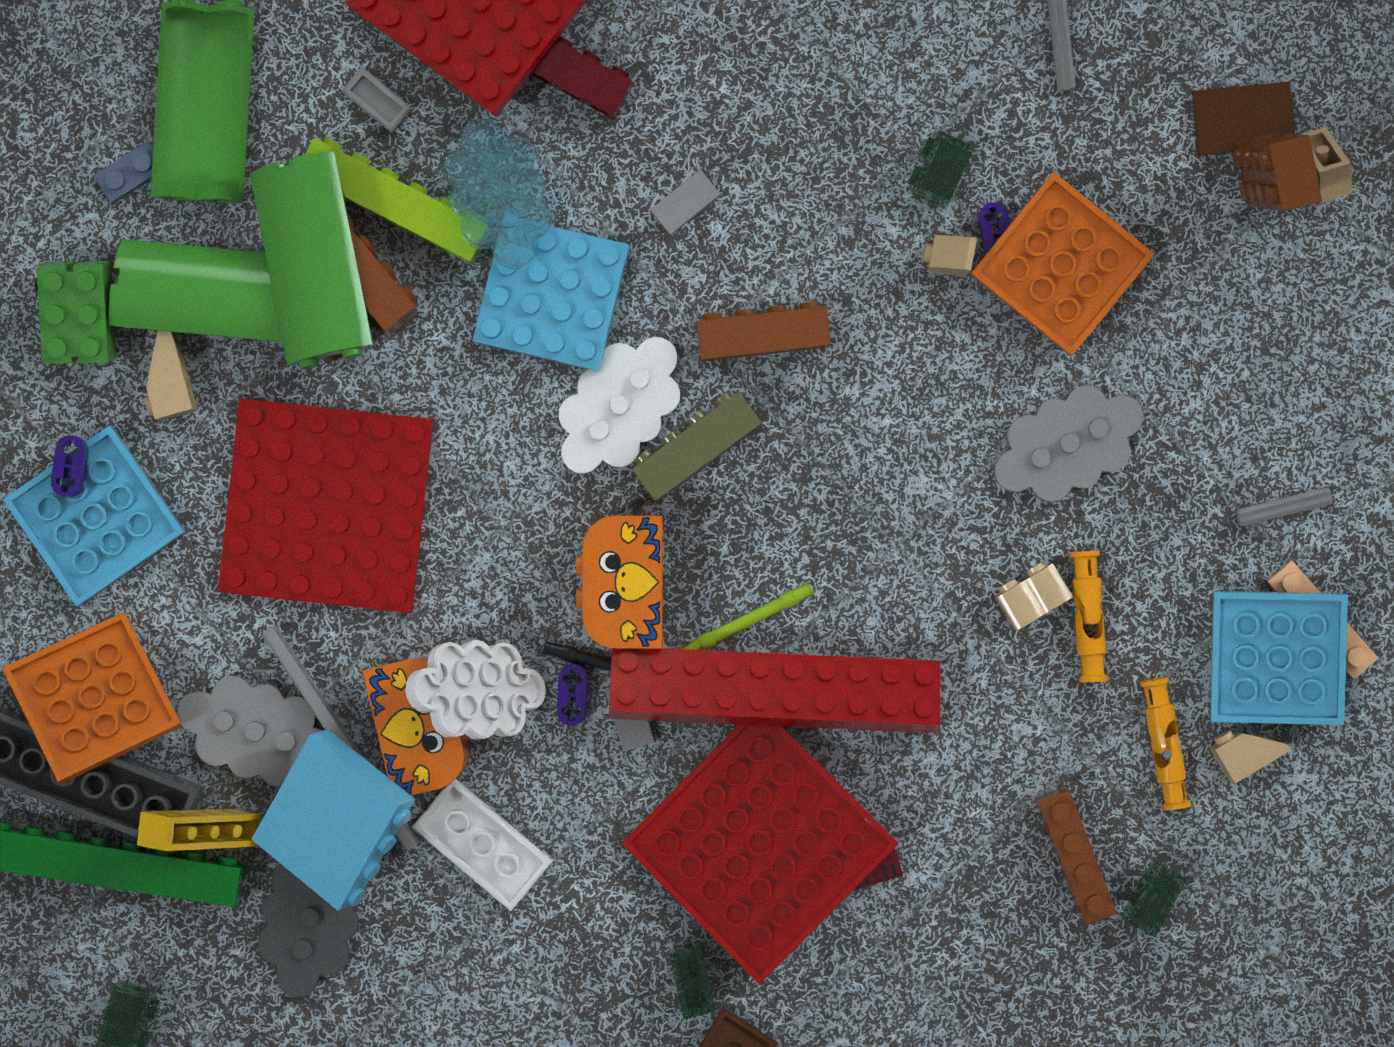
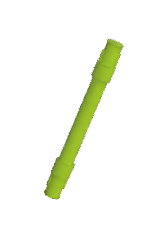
(784, 601)

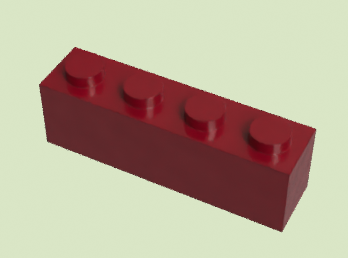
(584, 78)

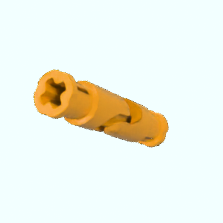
(1088, 599)
(1164, 737)

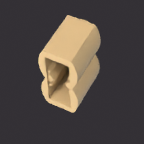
(1032, 596)

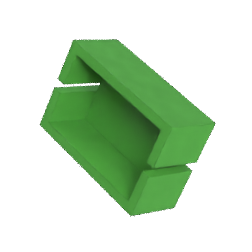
(75, 312)

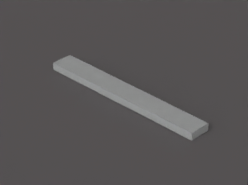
(321, 708)

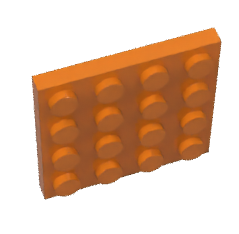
(1062, 264)
(91, 698)

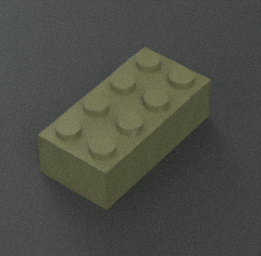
(697, 446)

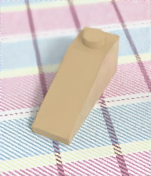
(168, 380)

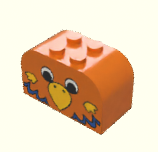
(623, 582)
(410, 746)

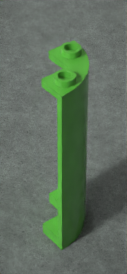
(202, 102)
(311, 259)
(193, 291)

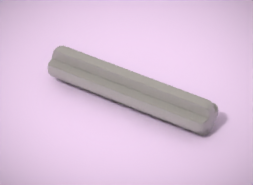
(1061, 45)
(1284, 506)

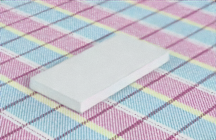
(482, 844)

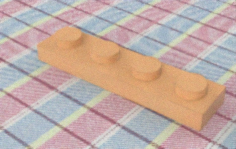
(1358, 653)

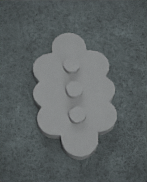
(1068, 443)
(248, 727)

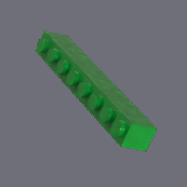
(120, 866)

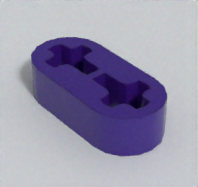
(985, 227)
(61, 466)
(564, 693)

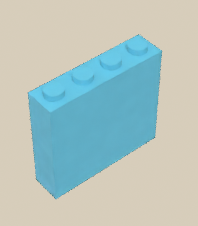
(333, 820)

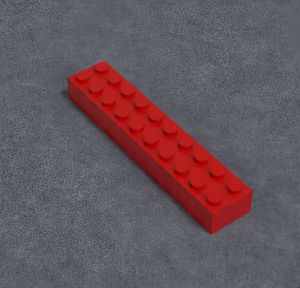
(775, 689)

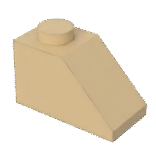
(1331, 165)
(950, 255)
(1244, 753)

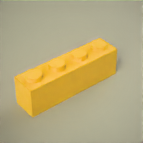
(197, 829)

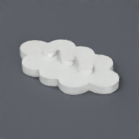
(619, 405)
(475, 690)

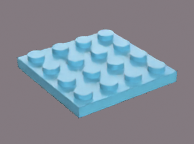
(556, 303)
(101, 530)
(1278, 657)

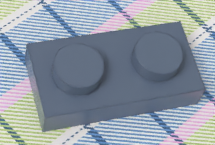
(126, 173)

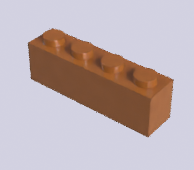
(763, 333)
(1075, 856)

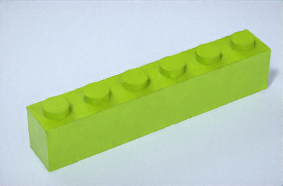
(397, 202)

